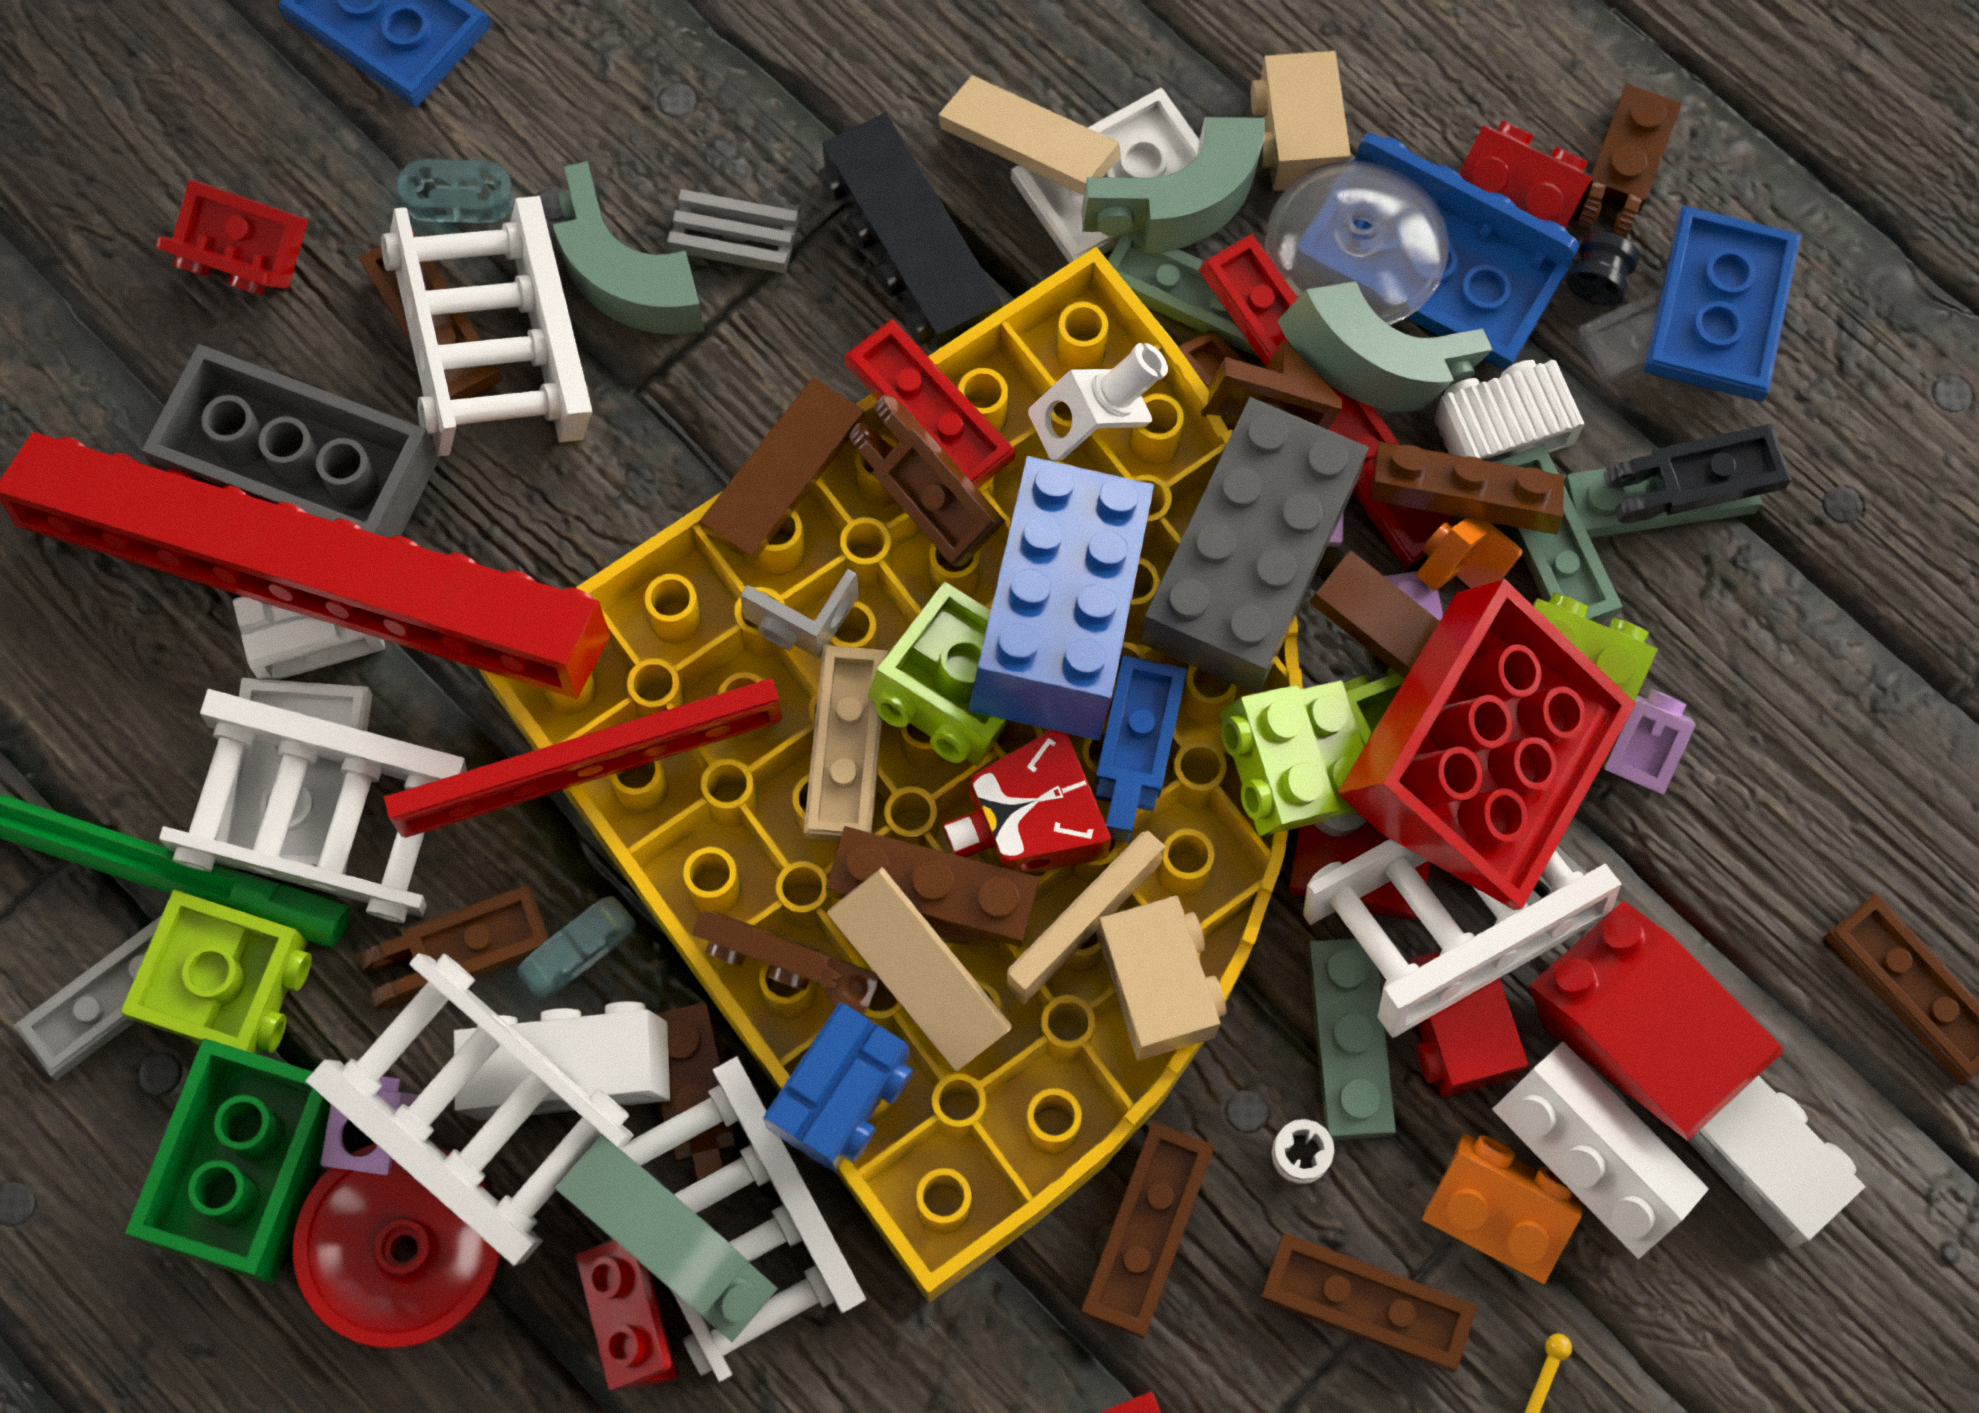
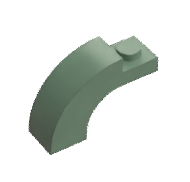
(1188, 203)
(626, 285)
(1370, 358)
(666, 1237)

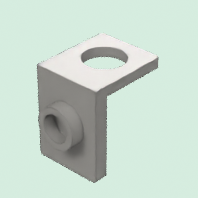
(788, 627)

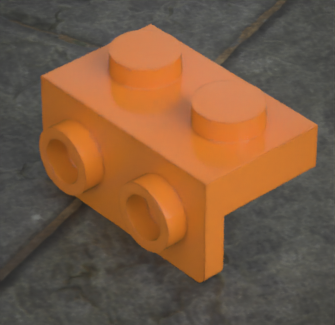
(1504, 1207)

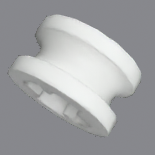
(1285, 1141)

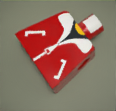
(1032, 811)

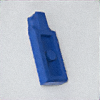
(1138, 740)

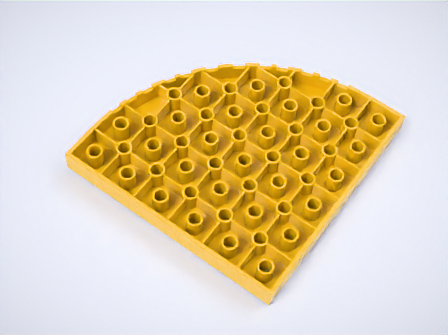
(721, 827)

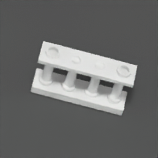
(534, 291)
(300, 743)
(1465, 959)
(406, 1131)
(793, 1221)

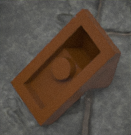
(1284, 384)

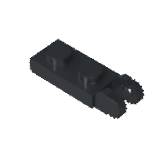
(1702, 473)

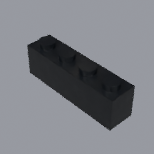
(907, 231)

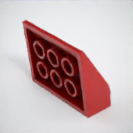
(1489, 744)

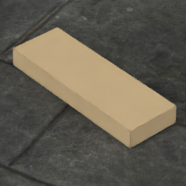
(1028, 134)
(844, 744)
(1083, 916)
(919, 969)

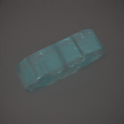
(456, 190)
(576, 948)

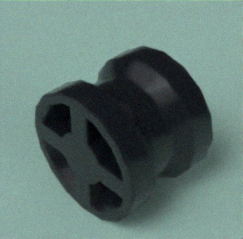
(1603, 268)

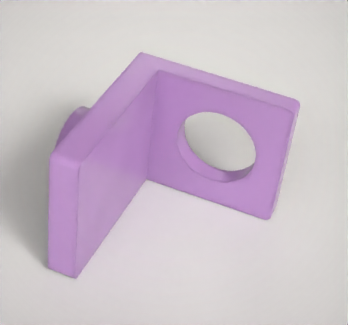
(378, 1161)

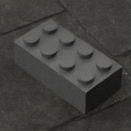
(291, 444)
(1253, 545)

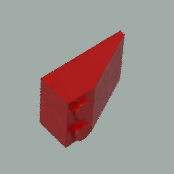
(1653, 1020)

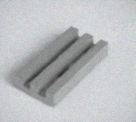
(737, 222)

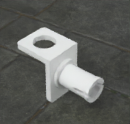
(1099, 399)

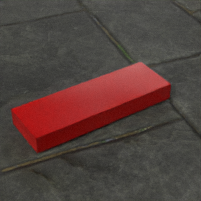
(897, 367)

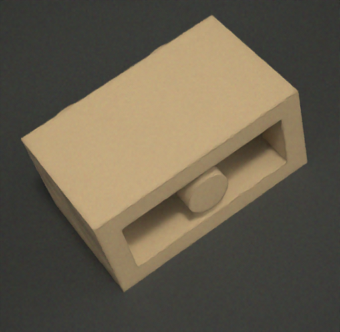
(1301, 114)
(1160, 977)

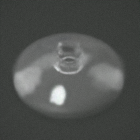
(1392, 262)

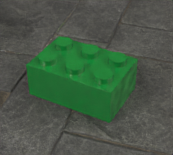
(234, 1163)

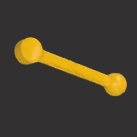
(1558, 1349)

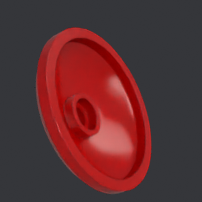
(350, 1264)

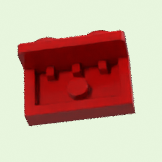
(1532, 180)
(236, 237)
(625, 1318)

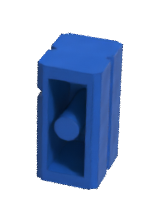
(839, 1087)

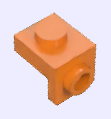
(1470, 551)

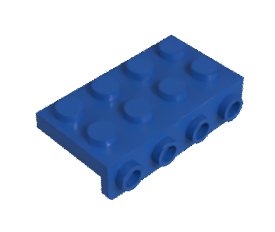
(1499, 258)

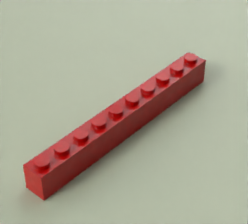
(307, 563)

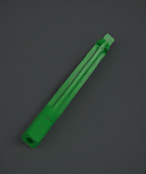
(152, 866)

